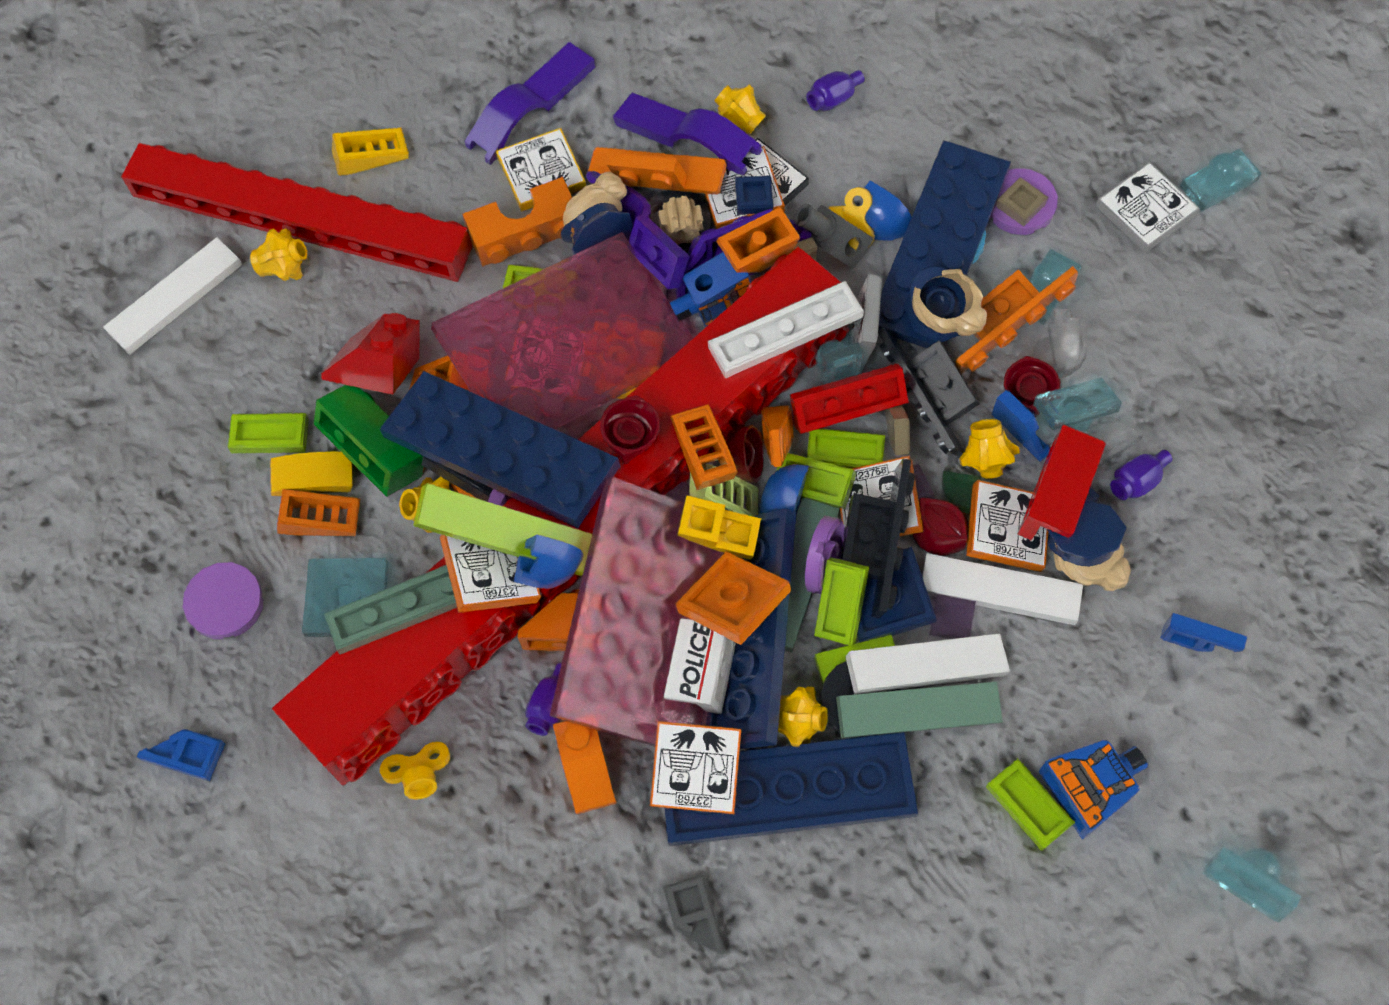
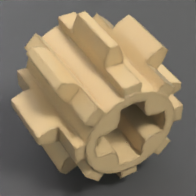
(681, 219)

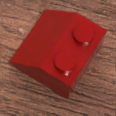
(377, 355)

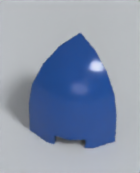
(887, 214)
(784, 489)
(553, 564)

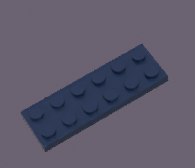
(942, 228)
(500, 448)
(758, 663)
(808, 790)

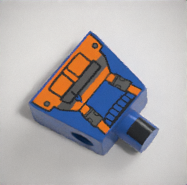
(710, 290)
(1093, 782)

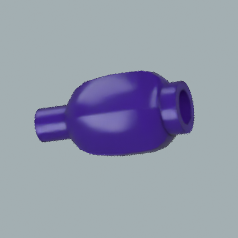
(833, 90)
(1139, 475)
(540, 705)

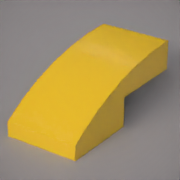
(311, 472)
(718, 528)

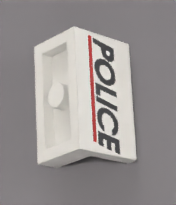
(699, 667)

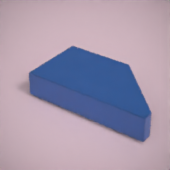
(1020, 424)
(1200, 635)
(186, 753)

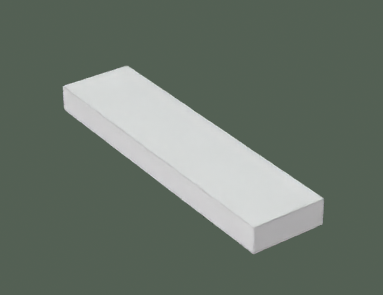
(172, 296)
(785, 329)
(1003, 589)
(927, 663)

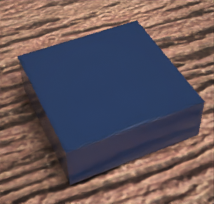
(753, 194)

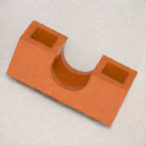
(500, 237)

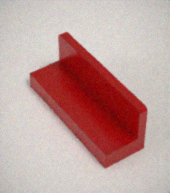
(848, 398)
(1063, 483)

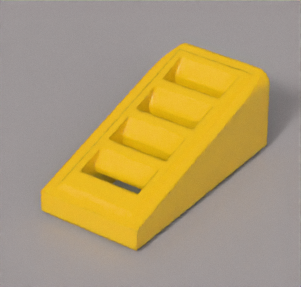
(357, 161)

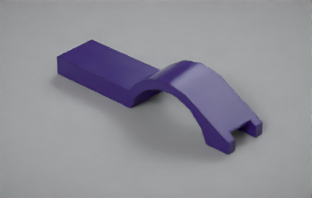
(541, 90)
(699, 125)
(649, 242)

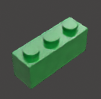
(353, 425)

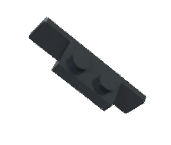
(937, 385)
(874, 535)

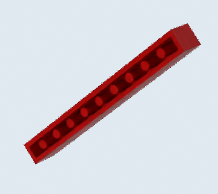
(307, 212)

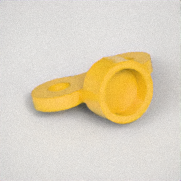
(856, 214)
(416, 770)

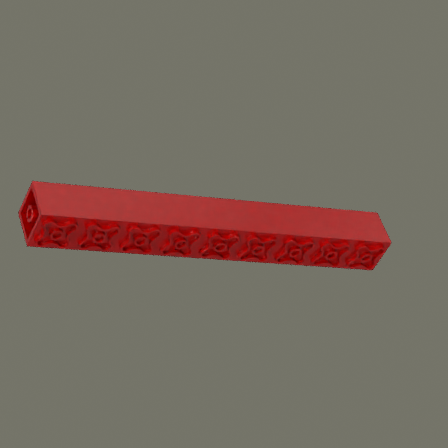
(370, 695)

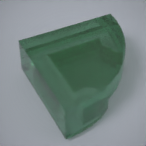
(958, 488)

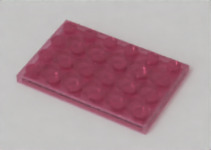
(565, 335)
(629, 617)

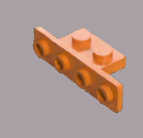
(661, 170)
(1008, 309)

